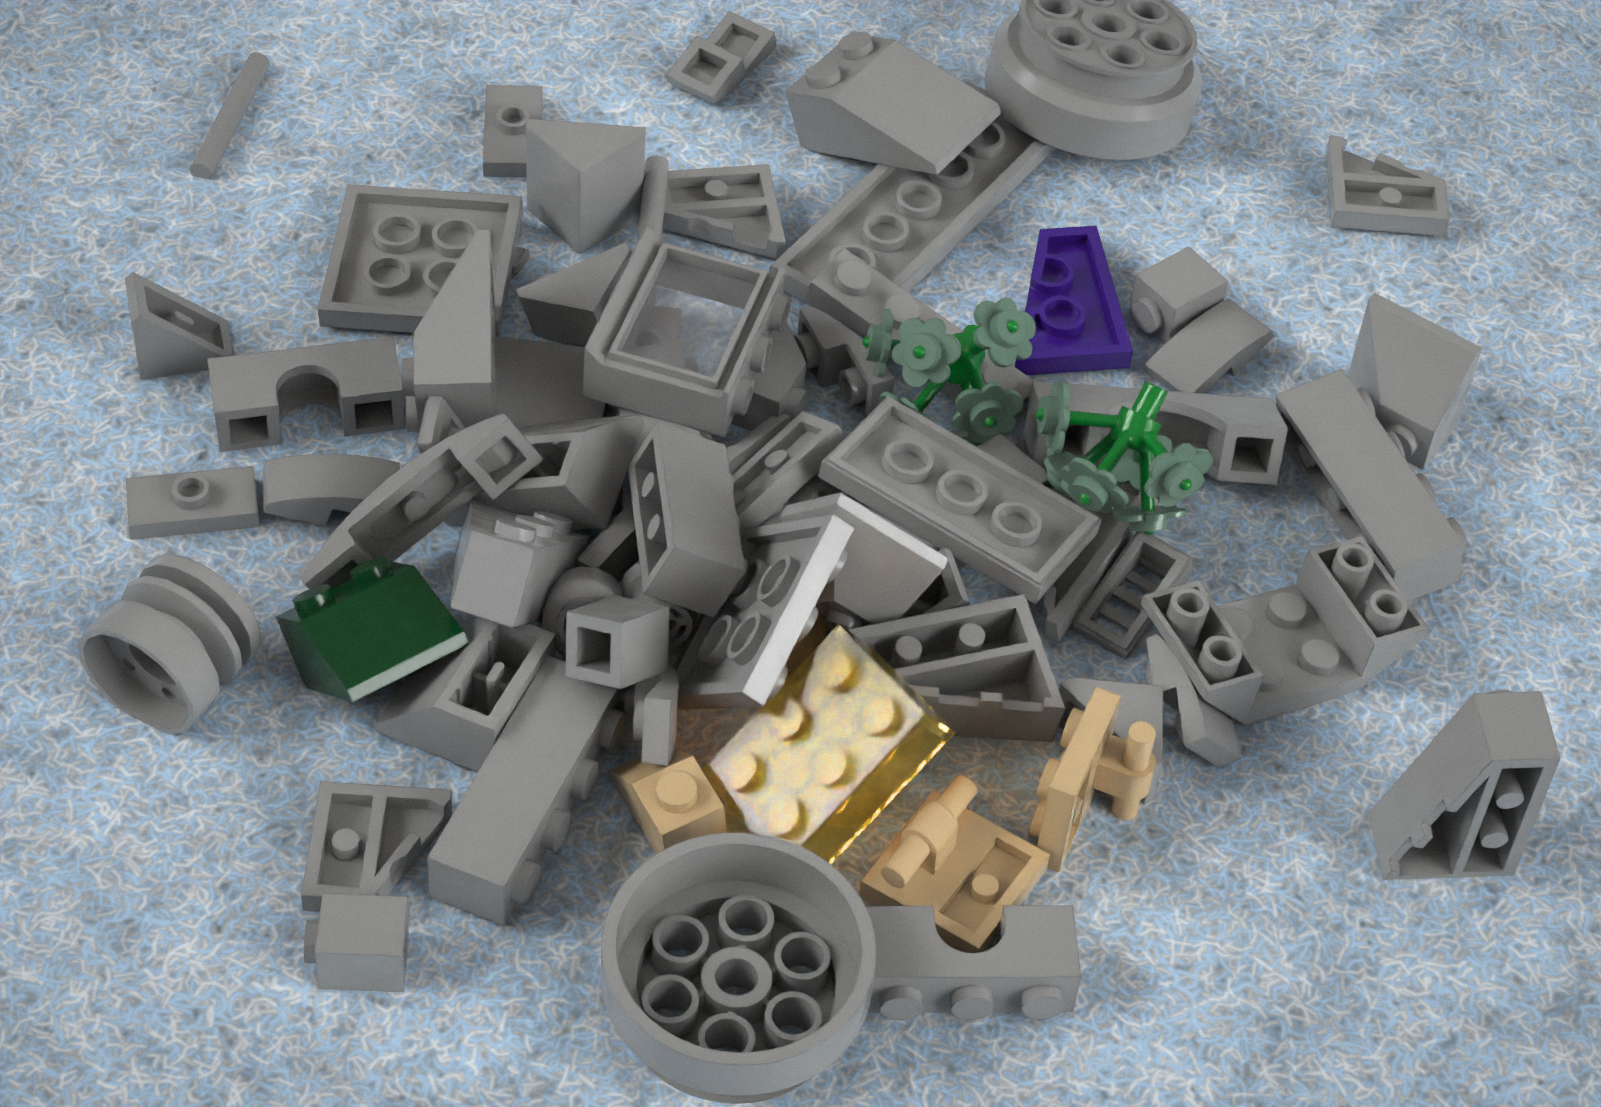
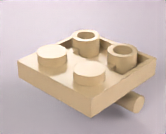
(1091, 763)
(958, 866)

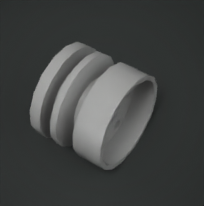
(170, 643)

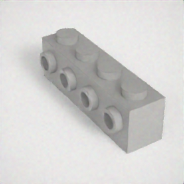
(1369, 484)
(525, 794)

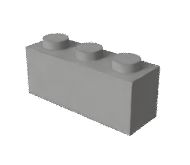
(686, 520)

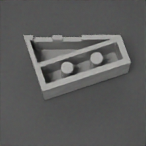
(511, 562)
(976, 668)
(1470, 792)

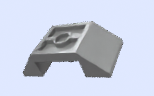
(1294, 642)

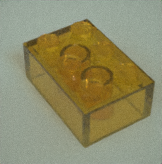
(828, 748)

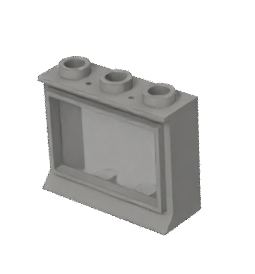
(684, 335)

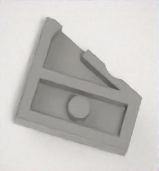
(1383, 194)
(726, 207)
(368, 837)

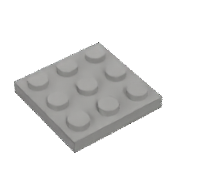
(401, 247)
(745, 647)

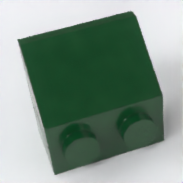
(368, 630)

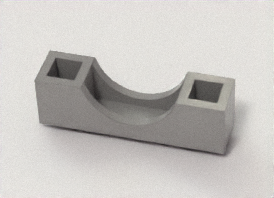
(1238, 431)

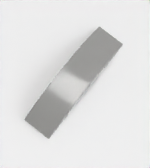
(424, 495)

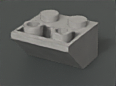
(579, 470)
(468, 695)

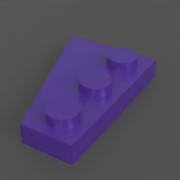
(1074, 306)

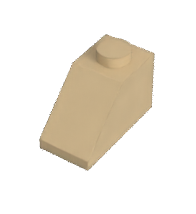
(670, 800)

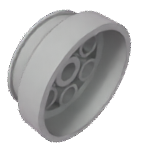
(1097, 75)
(694, 902)

